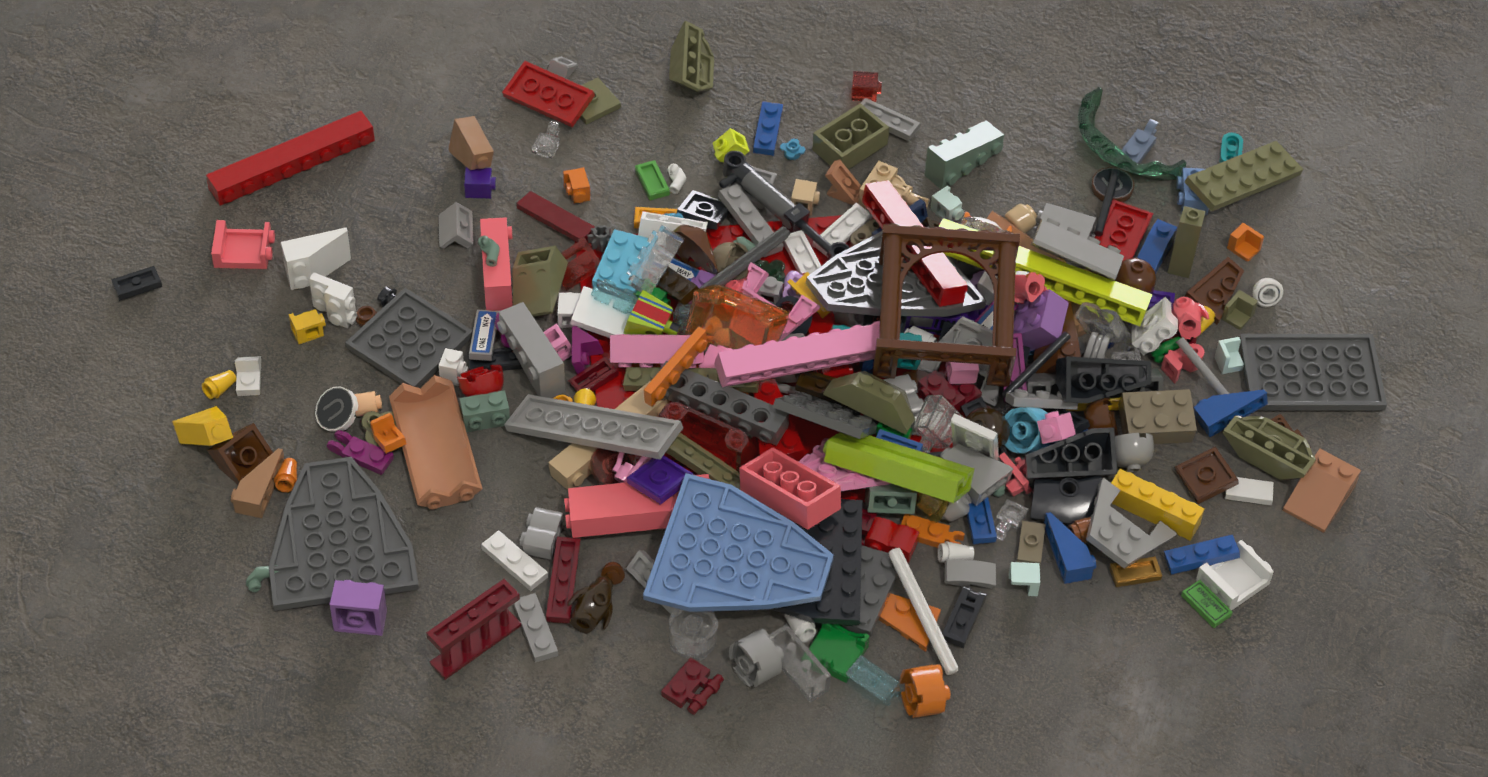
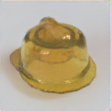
(931, 506)

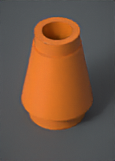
(286, 475)

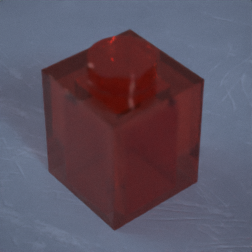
(865, 86)

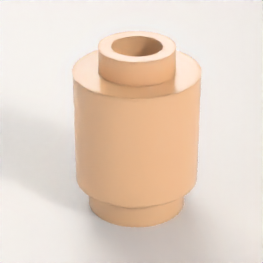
(368, 402)

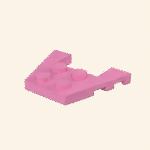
(801, 311)
(845, 478)

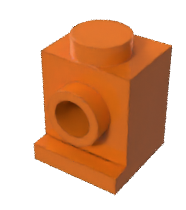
(577, 185)

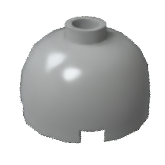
(1133, 451)

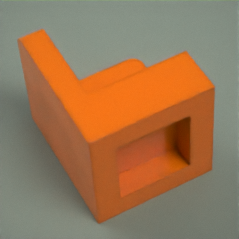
(1245, 242)

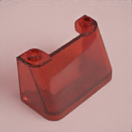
(713, 434)

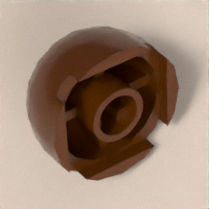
(1137, 274)
(1100, 416)

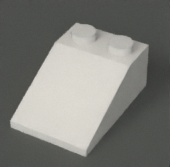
(314, 253)

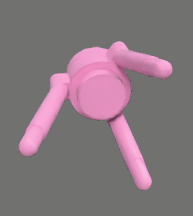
(625, 470)

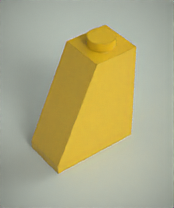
(203, 428)

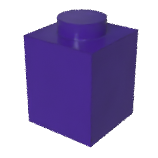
(479, 183)

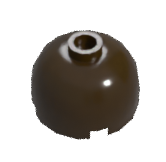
(992, 420)

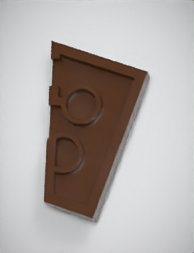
(1217, 287)

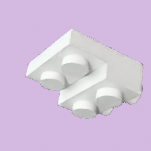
(334, 299)
(1156, 326)

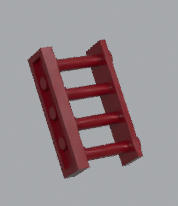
(474, 629)

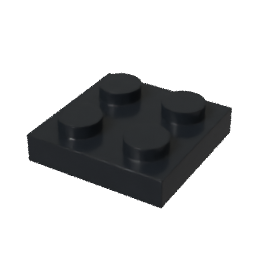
(704, 208)

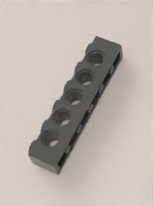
(733, 402)

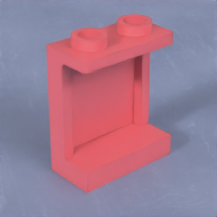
(242, 247)

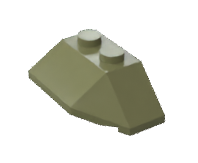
(692, 59)
(873, 398)
(1270, 446)

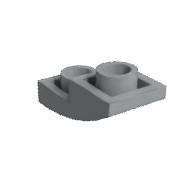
(967, 572)

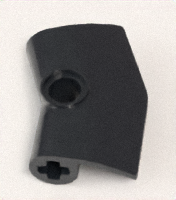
(1050, 497)

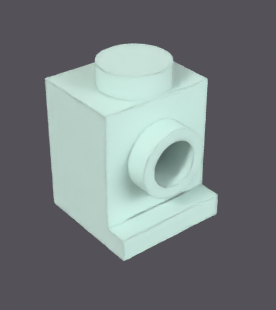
(946, 205)

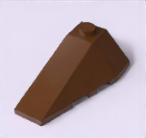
(1070, 348)

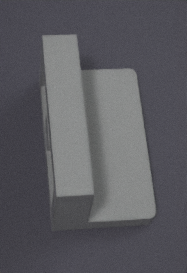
(456, 226)

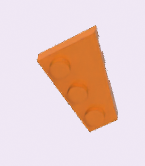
(902, 617)

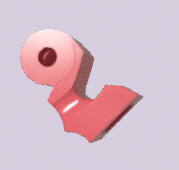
(1178, 360)

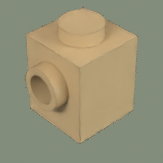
(805, 193)

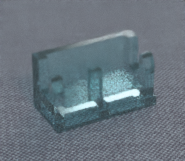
(874, 680)

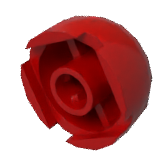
(481, 380)

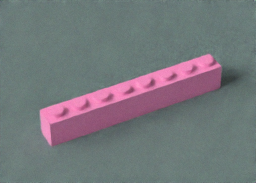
(797, 355)

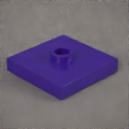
(658, 478)

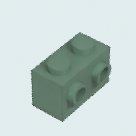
(484, 411)
(890, 499)

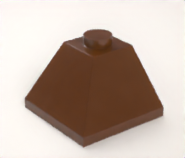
(241, 453)

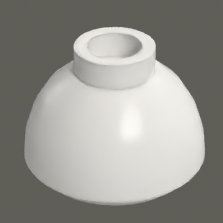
(1267, 292)

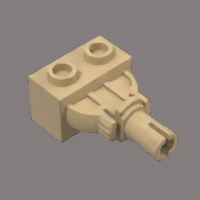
(886, 172)

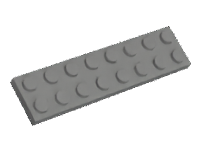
(594, 426)

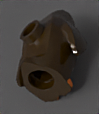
(592, 605)

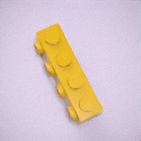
(1157, 504)

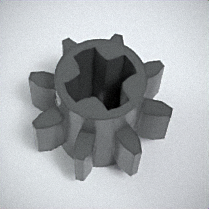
(599, 237)

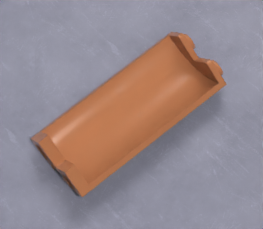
(436, 443)

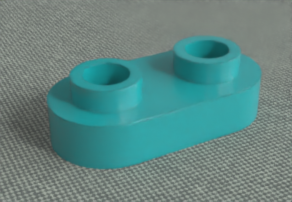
(1230, 146)

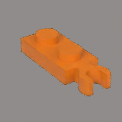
(932, 533)

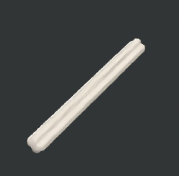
(923, 611)

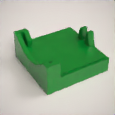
(838, 649)

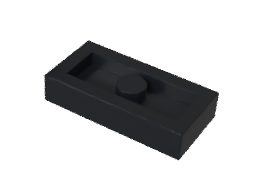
(136, 283)

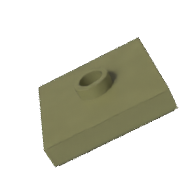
(602, 103)

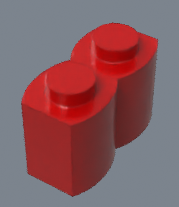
(887, 535)

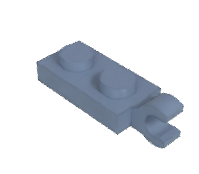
(1141, 142)

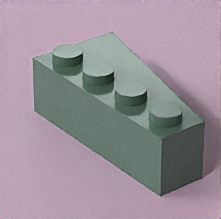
(962, 154)

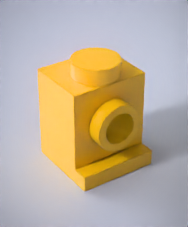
(307, 326)

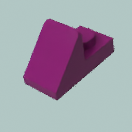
(582, 347)

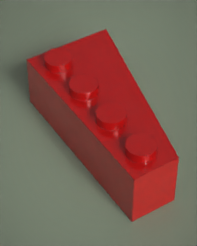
(790, 442)

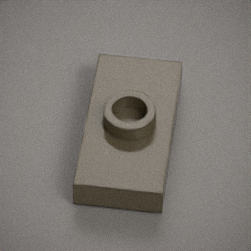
(1031, 542)

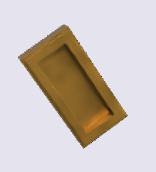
(1139, 572)

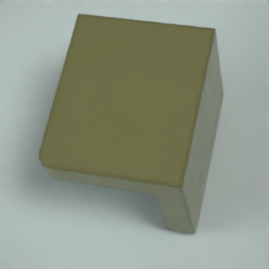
(1239, 310)

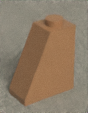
(470, 144)

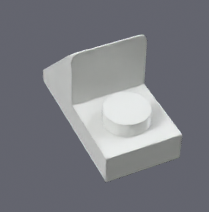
(248, 375)

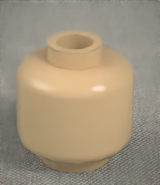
(1022, 217)

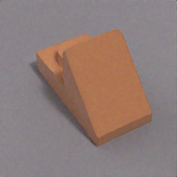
(844, 184)

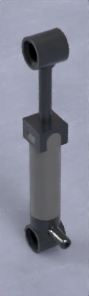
(792, 216)

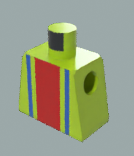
(651, 317)

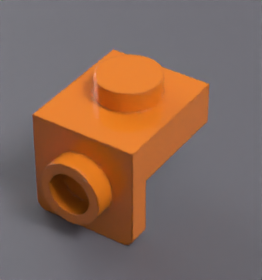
(386, 433)

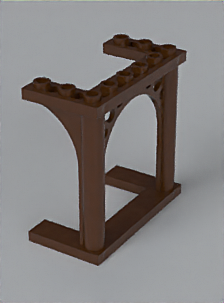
(890, 348)

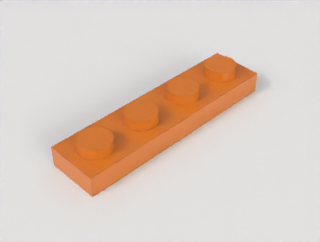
(675, 366)

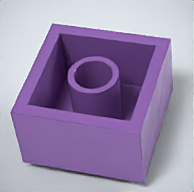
(1041, 320)
(358, 607)

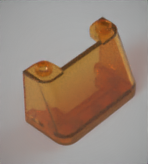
(734, 318)

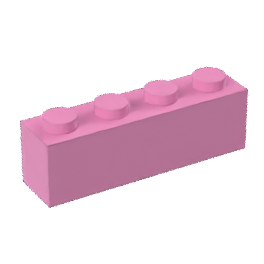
(646, 349)

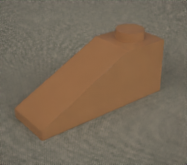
(257, 487)

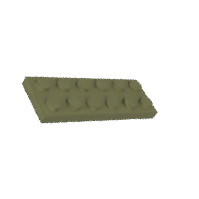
(1243, 175)

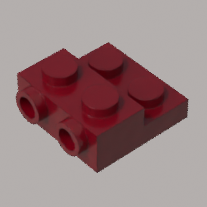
(955, 394)

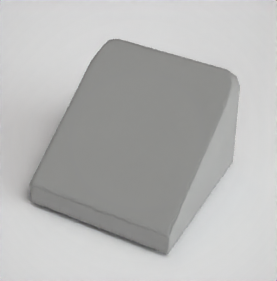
(562, 67)

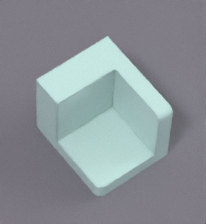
(1228, 355)
(1026, 574)

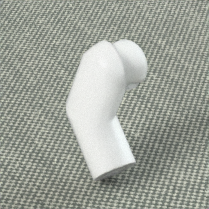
(678, 178)

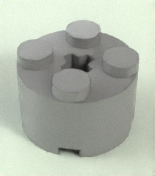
(756, 658)

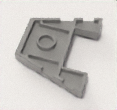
(968, 333)
(1119, 536)

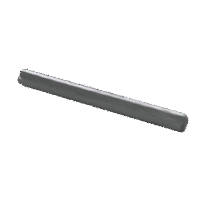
(751, 256)

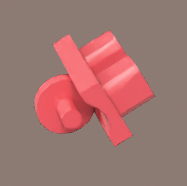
(1019, 482)

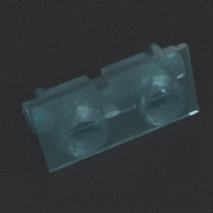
(608, 291)

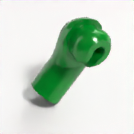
(1163, 348)

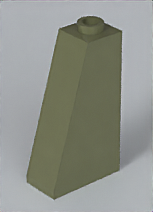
(1186, 241)

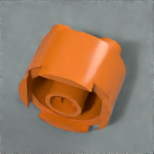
(924, 690)

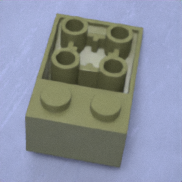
(538, 279)

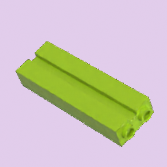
(900, 466)

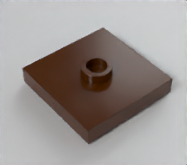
(1206, 475)

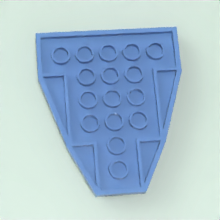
(733, 554)

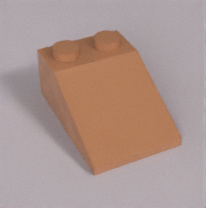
(1322, 491)

